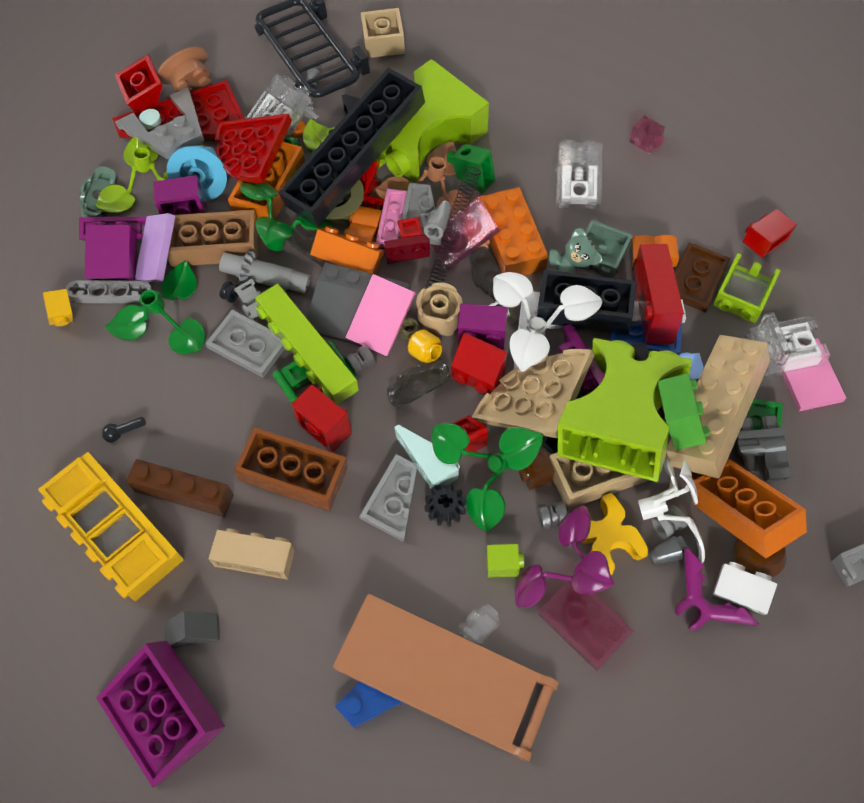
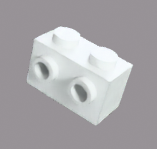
(744, 588)

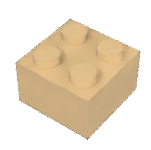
(383, 32)

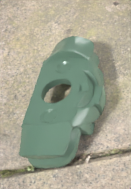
(98, 181)

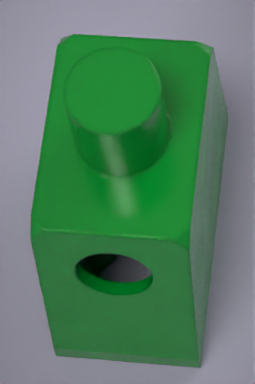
(473, 157)

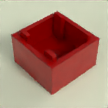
(322, 418)

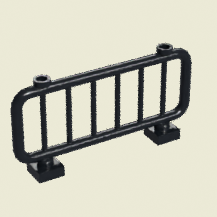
(316, 11)

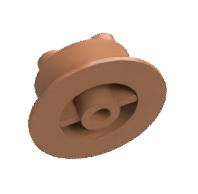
(185, 69)

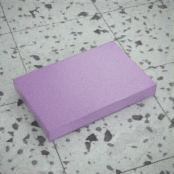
(155, 248)

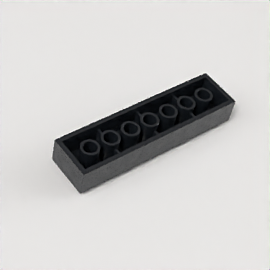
(352, 147)

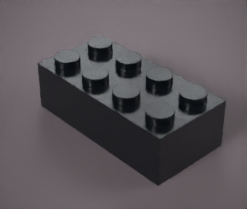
(616, 295)

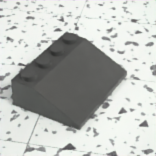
(338, 299)

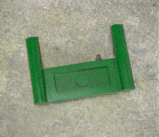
(294, 377)

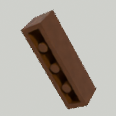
(180, 487)

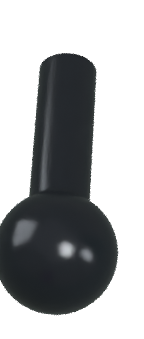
(113, 432)

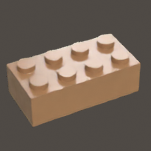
(206, 236)

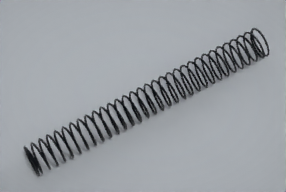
(475, 174)

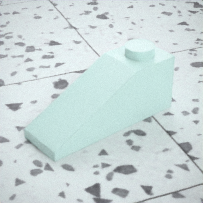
(428, 465)

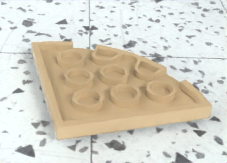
(537, 395)

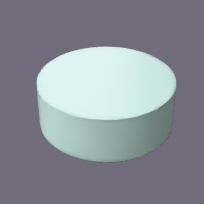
(150, 118)

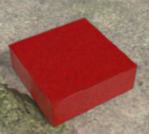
(409, 227)

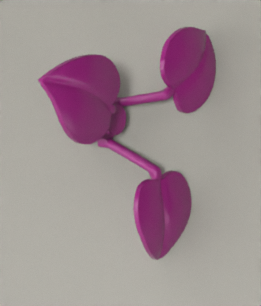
(590, 574)

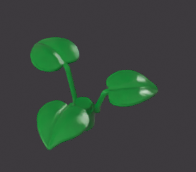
(271, 231)
(131, 324)
(518, 452)

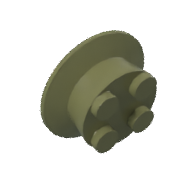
(347, 205)

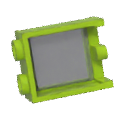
(745, 291)

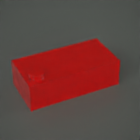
(657, 294)

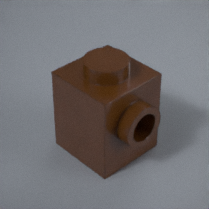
(538, 473)

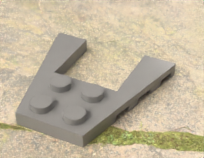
(171, 136)

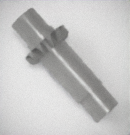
(262, 272)

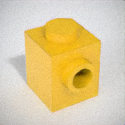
(58, 307)

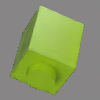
(504, 560)

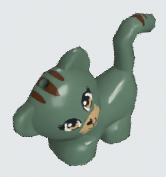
(579, 253)

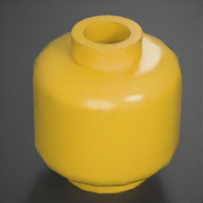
(424, 346)

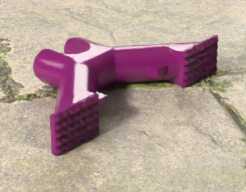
(695, 598)

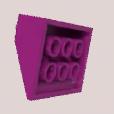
(159, 711)

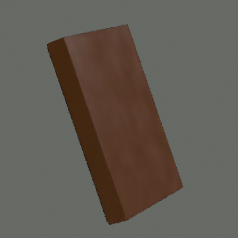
(699, 275)

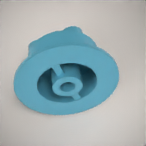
(200, 162)

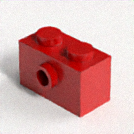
(768, 232)

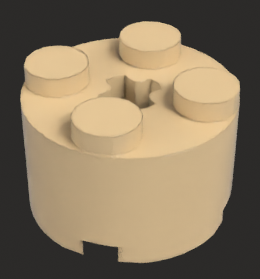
(439, 309)

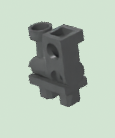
(767, 444)

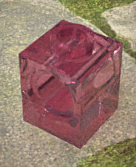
(647, 134)

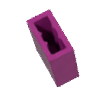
(110, 252)

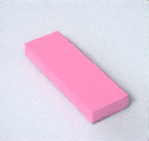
(391, 213)

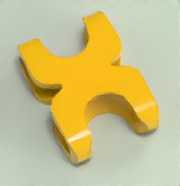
(610, 533)

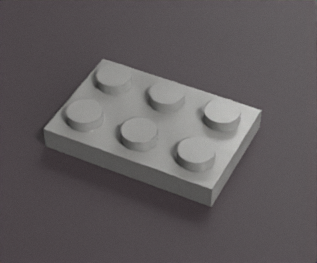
(246, 343)

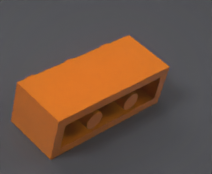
(347, 250)

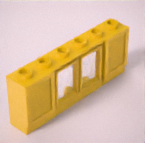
(109, 527)

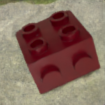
(407, 249)

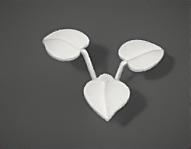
(531, 345)
(656, 505)

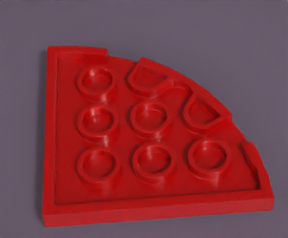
(251, 145)

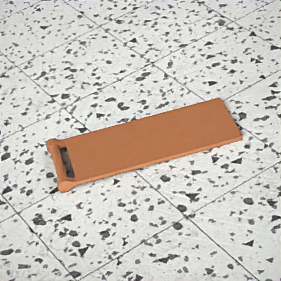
(443, 675)

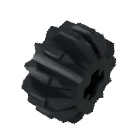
(436, 508)

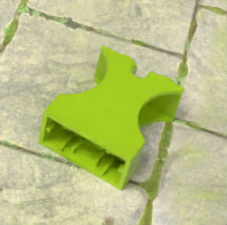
(448, 115)
(619, 419)

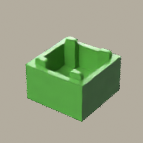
(683, 411)

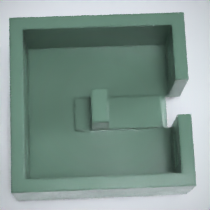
(609, 246)

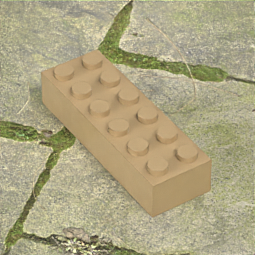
(726, 396)

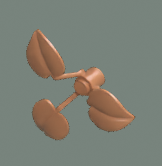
(437, 168)

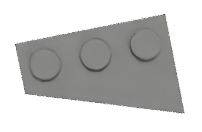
(419, 203)
(391, 499)

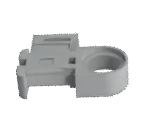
(248, 296)

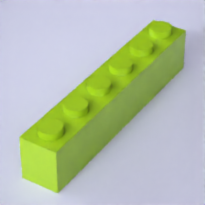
(306, 344)

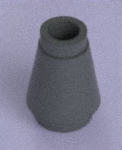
(668, 550)

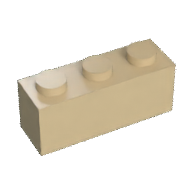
(252, 553)

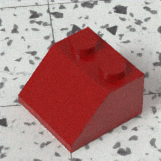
(140, 83)
(478, 364)

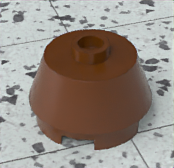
(757, 563)

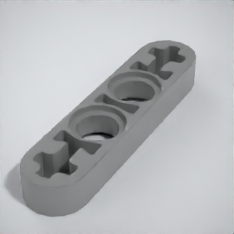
(108, 295)

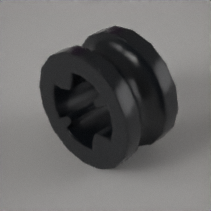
(227, 292)

